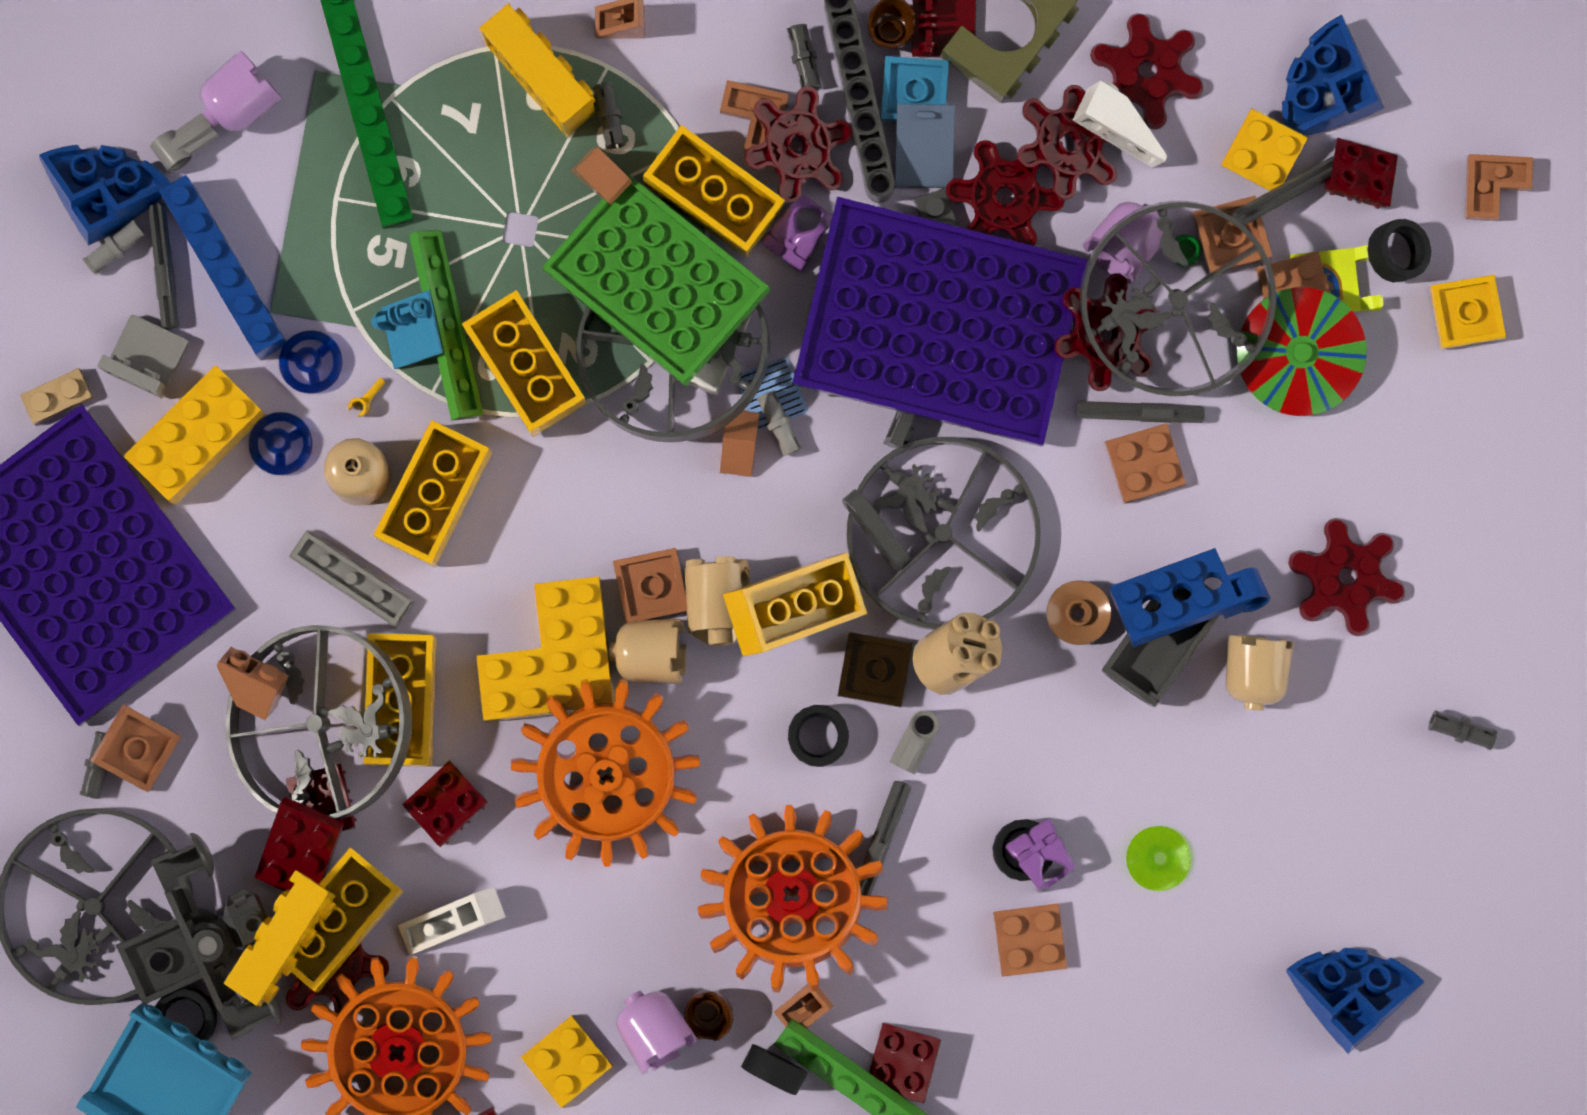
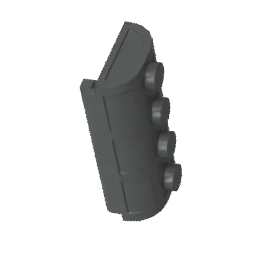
(1153, 666)

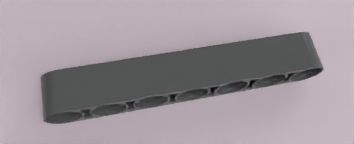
(863, 108)

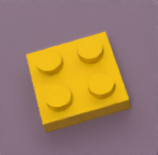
(1264, 150)
(1467, 312)
(566, 1061)

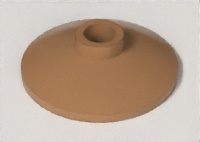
(1083, 596)

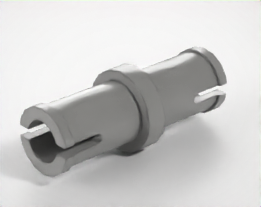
(114, 247)
(779, 423)

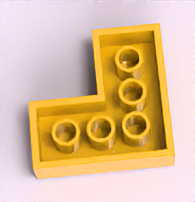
(570, 651)

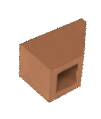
(252, 683)

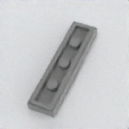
(351, 579)

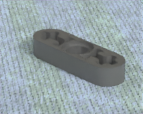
(876, 530)

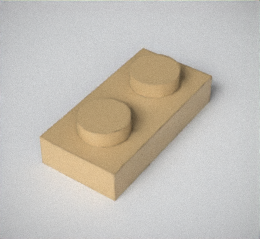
(56, 396)

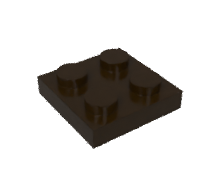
(875, 669)

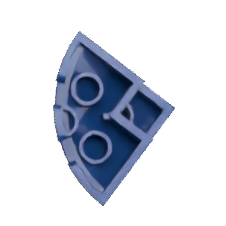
(1329, 83)
(102, 187)
(1352, 991)

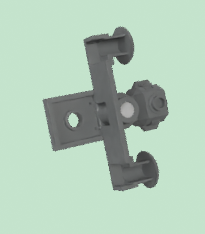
(198, 941)

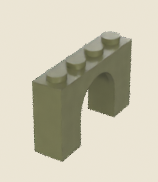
(998, 70)

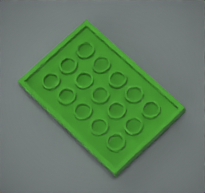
(656, 280)

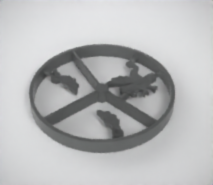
(1126, 311)
(643, 383)
(912, 490)
(367, 733)
(71, 956)

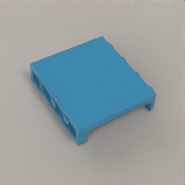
(164, 1072)

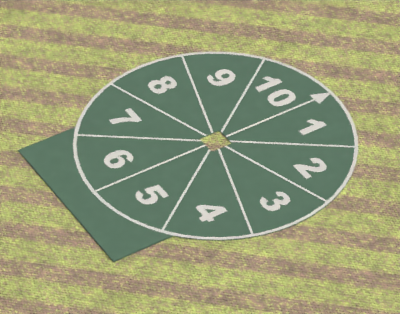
(467, 158)

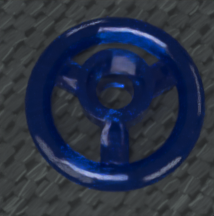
(299, 358)
(270, 437)

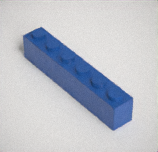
(223, 267)

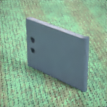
(924, 145)

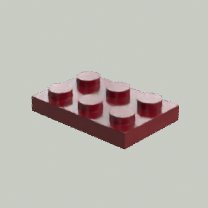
(300, 842)

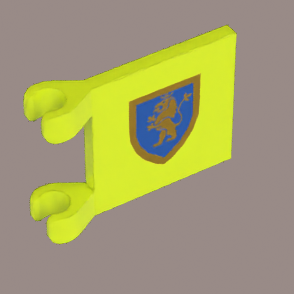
(1342, 278)

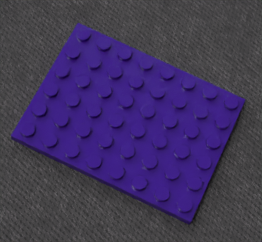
(938, 321)
(94, 569)

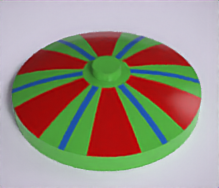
(1309, 355)

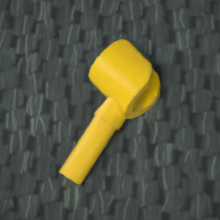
(367, 398)

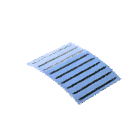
(777, 378)

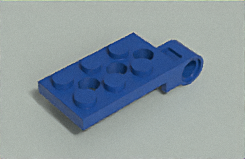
(1238, 593)

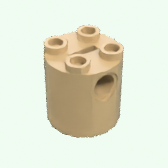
(705, 604)
(957, 653)

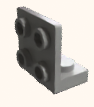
(145, 356)

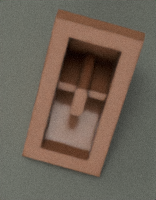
(620, 20)
(601, 175)
(740, 445)
(804, 1007)

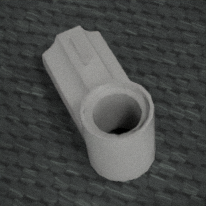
(177, 147)
(913, 744)

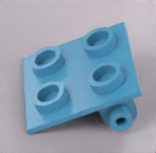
(410, 329)

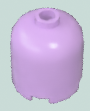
(236, 95)
(1140, 234)
(653, 1030)

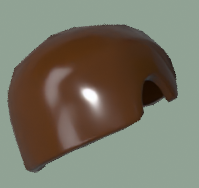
(891, 24)
(709, 1015)

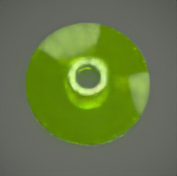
(1141, 858)

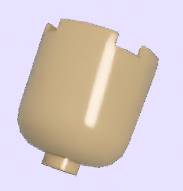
(368, 479)
(650, 651)
(1258, 670)

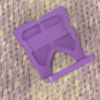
(794, 244)
(1036, 848)

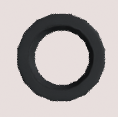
(1419, 249)
(818, 711)
(999, 852)
(201, 1000)
(774, 1069)

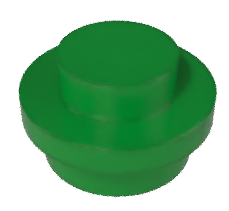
(1190, 249)

